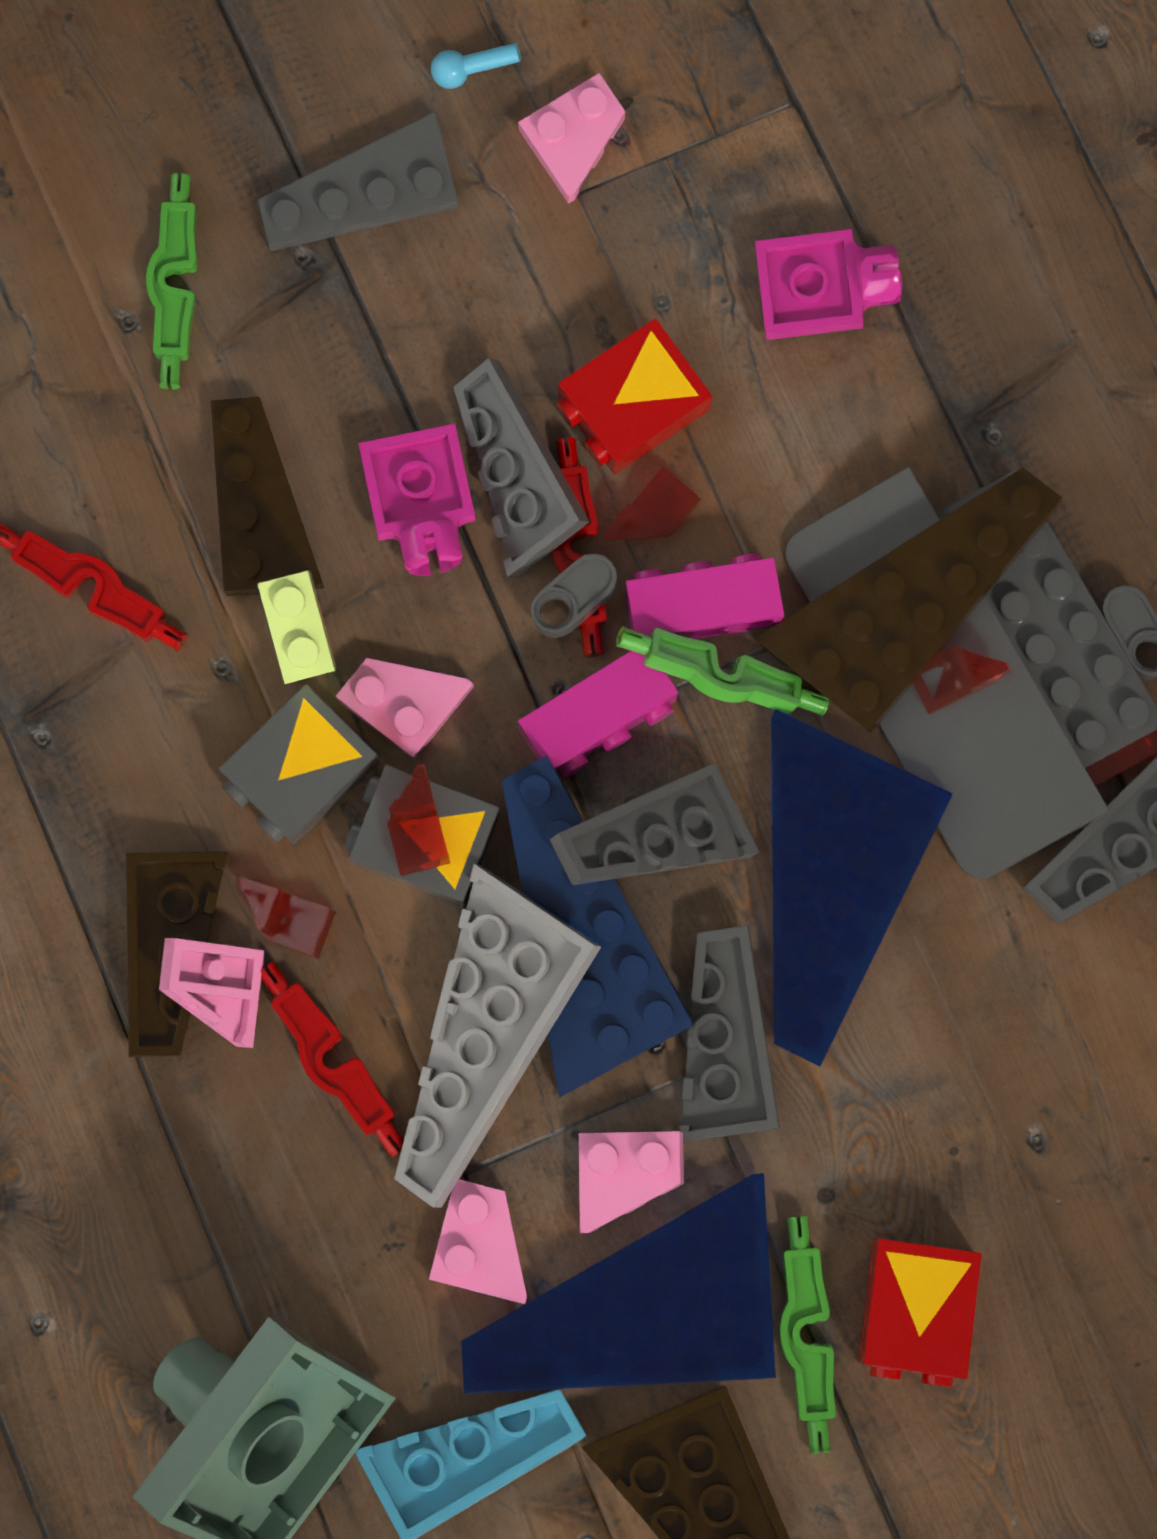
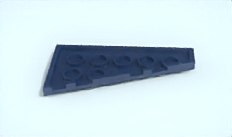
(626, 994)

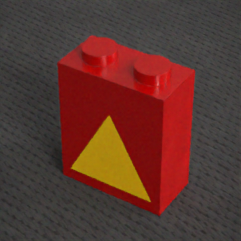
(633, 397)
(919, 1311)

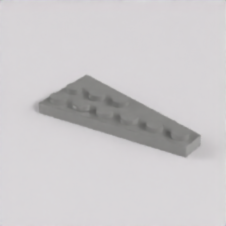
(493, 1014)

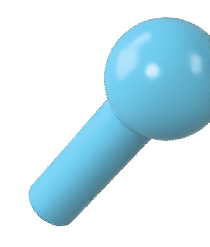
(451, 68)

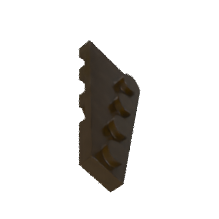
(256, 507)
(164, 899)

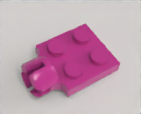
(823, 282)
(419, 494)

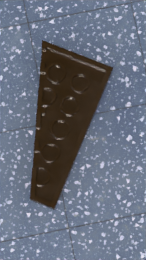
(891, 618)
(691, 1472)

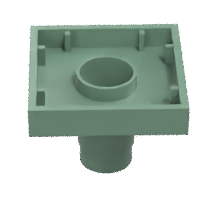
(257, 1434)

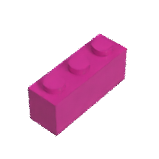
(706, 598)
(598, 713)

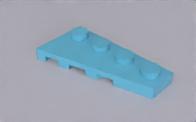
(453, 1466)

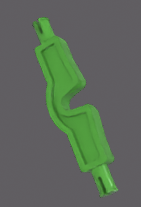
(173, 305)
(699, 665)
(810, 1362)

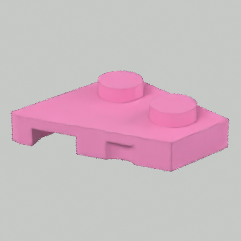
(573, 133)
(403, 701)
(215, 985)
(625, 1172)
(479, 1244)

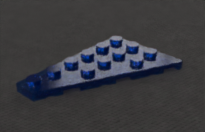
(841, 862)
(657, 1312)

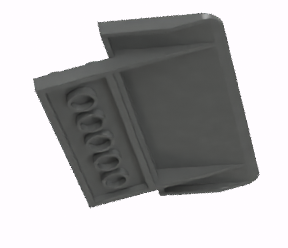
(1024, 741)

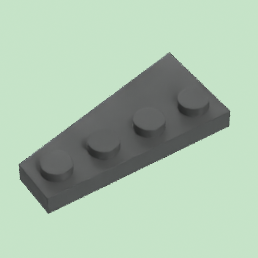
(372, 187)
(525, 485)
(660, 831)
(1103, 853)
(728, 1059)

